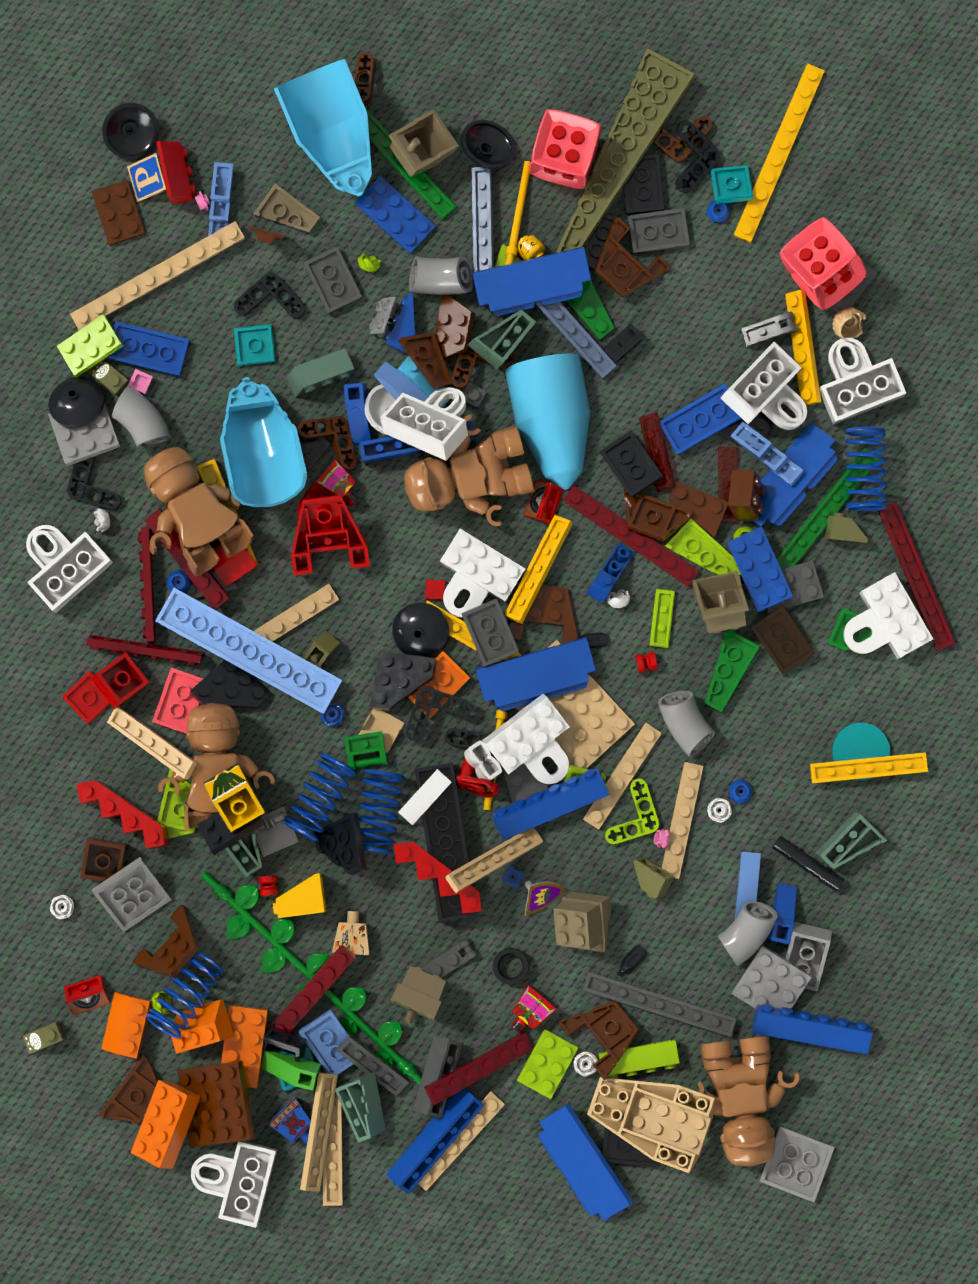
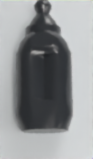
(595, 639)
(632, 959)

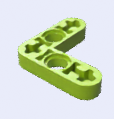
(639, 823)

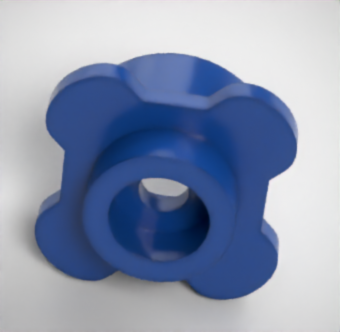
(513, 882)

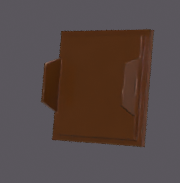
(267, 236)

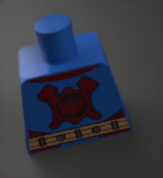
(292, 1121)

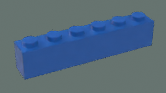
(391, 448)
(550, 803)
(812, 1029)
(434, 1140)

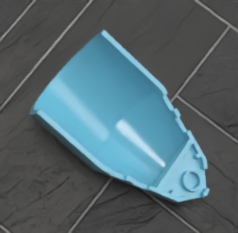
(330, 124)
(552, 413)
(260, 448)

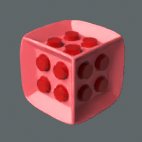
(565, 149)
(823, 263)

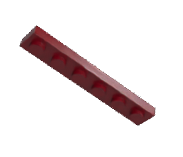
(206, 582)
(147, 593)
(137, 648)
(314, 990)
(478, 1068)

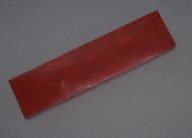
(657, 450)
(726, 463)

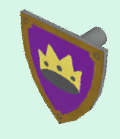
(541, 895)

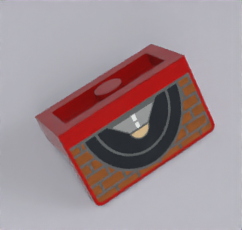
(543, 501)
(86, 995)

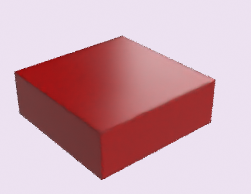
(435, 589)

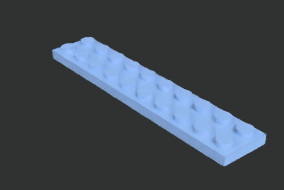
(248, 650)

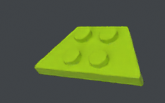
(172, 809)

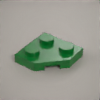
(837, 639)

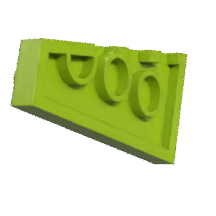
(702, 549)

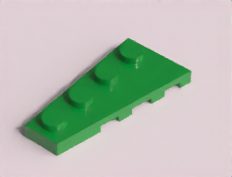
(592, 311)
(733, 661)

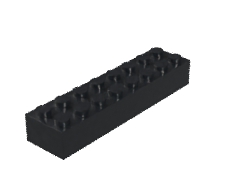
(445, 837)

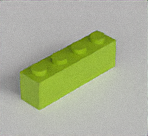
(646, 1058)

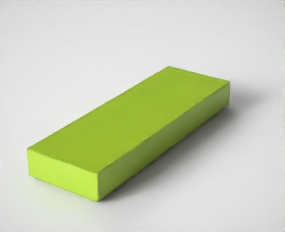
(662, 618)

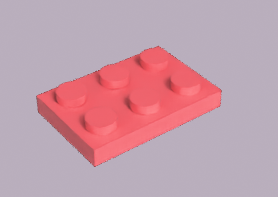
(176, 700)

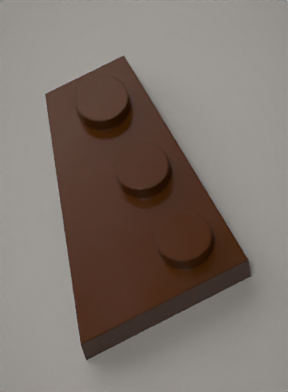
(428, 358)
(707, 508)

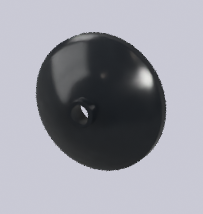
(491, 138)
(131, 143)
(79, 409)
(429, 622)

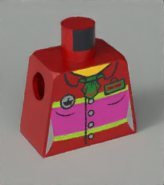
(335, 482)
(531, 1009)

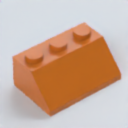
(126, 1025)
(207, 1027)

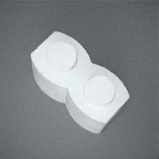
(480, 758)

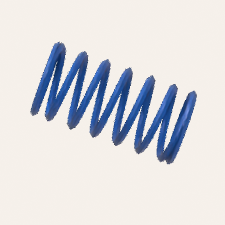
(855, 506)
(370, 806)
(296, 825)
(172, 1025)

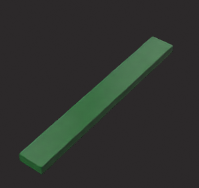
(421, 182)
(818, 520)

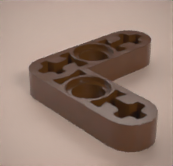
(365, 88)
(675, 144)
(467, 372)
(331, 430)

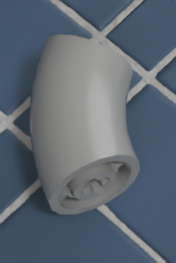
(441, 276)
(140, 418)
(685, 721)
(748, 930)

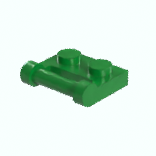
(365, 744)

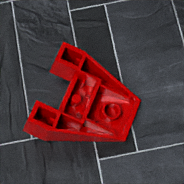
(327, 526)

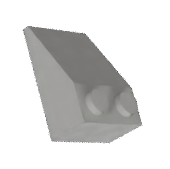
(809, 951)

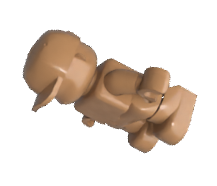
(472, 472)
(193, 511)
(211, 730)
(742, 1094)

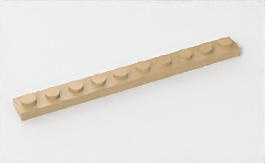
(158, 275)

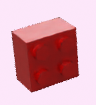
(120, 680)

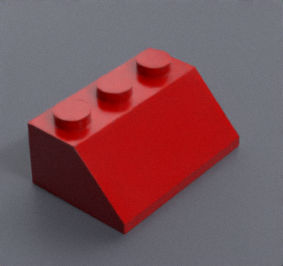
(176, 171)

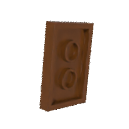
(118, 212)

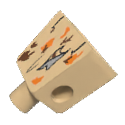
(352, 935)

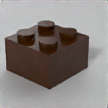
(746, 495)
(102, 859)

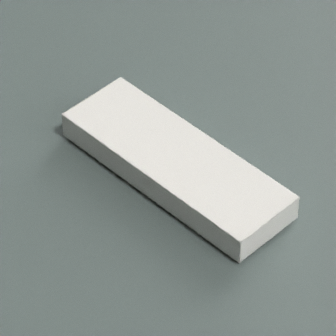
(424, 797)

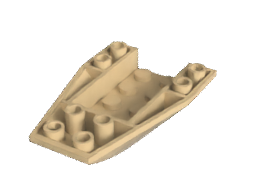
(655, 1118)

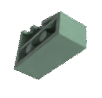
(501, 340)
(320, 372)
(849, 841)
(246, 854)
(362, 1106)

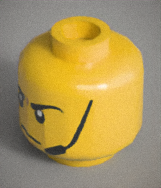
(530, 247)

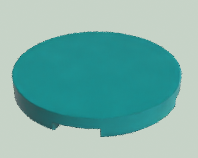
(860, 742)

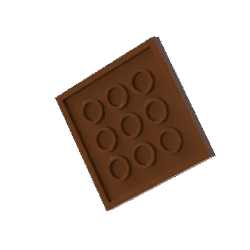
(224, 1105)

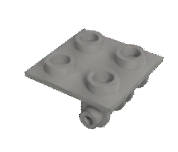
(384, 309)
(274, 834)

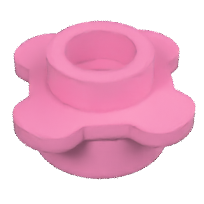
(202, 201)
(662, 838)

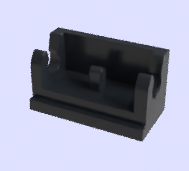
(623, 343)
(285, 1042)

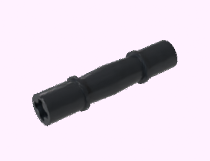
(808, 863)

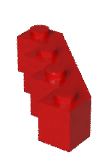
(132, 817)
(430, 867)

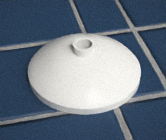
(376, 405)

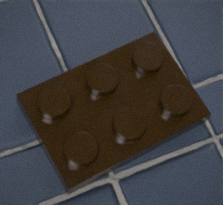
(782, 639)

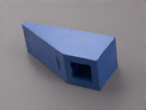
(404, 324)
(355, 404)
(610, 573)
(785, 907)

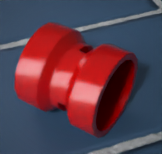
(650, 662)
(268, 890)

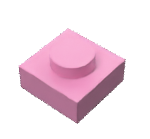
(140, 381)

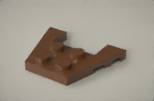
(620, 268)
(550, 607)
(175, 951)
(610, 1028)

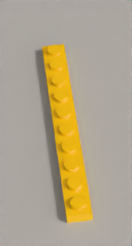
(779, 152)

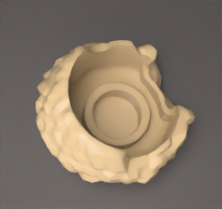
(848, 323)

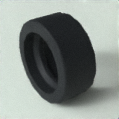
(525, 966)

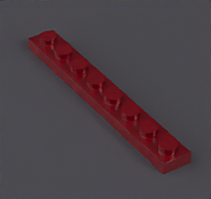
(638, 542)
(916, 576)

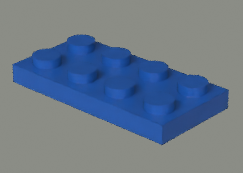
(395, 215)
(150, 349)
(699, 420)
(760, 569)

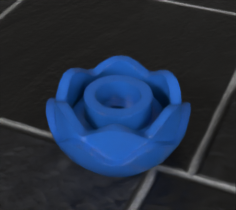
(718, 216)
(182, 577)
(338, 714)
(742, 797)

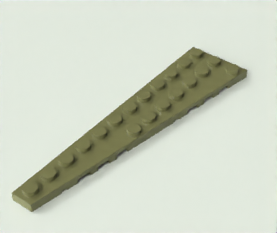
(644, 112)

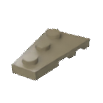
(287, 210)

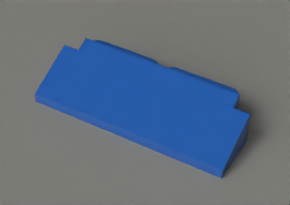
(542, 278)
(813, 455)
(528, 676)
(582, 1163)

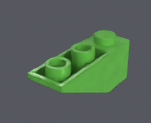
(299, 1074)

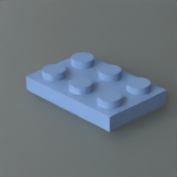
(323, 1038)

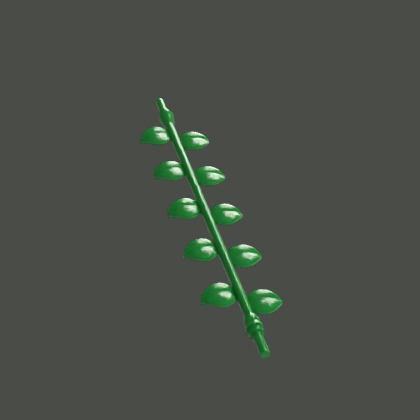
(275, 959)

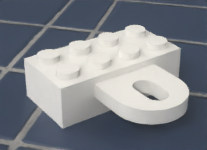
(860, 385)
(765, 388)
(426, 424)
(66, 567)
(479, 571)
(890, 618)
(529, 739)
(241, 1181)

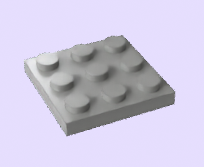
(86, 441)
(131, 894)
(771, 981)
(797, 1164)

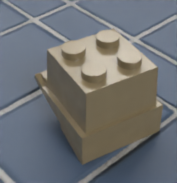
(422, 143)
(721, 602)
(582, 921)
(419, 994)

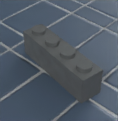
(440, 1061)

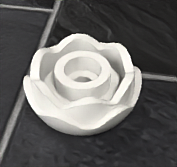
(102, 520)
(618, 599)
(725, 808)
(56, 908)
(579, 1062)

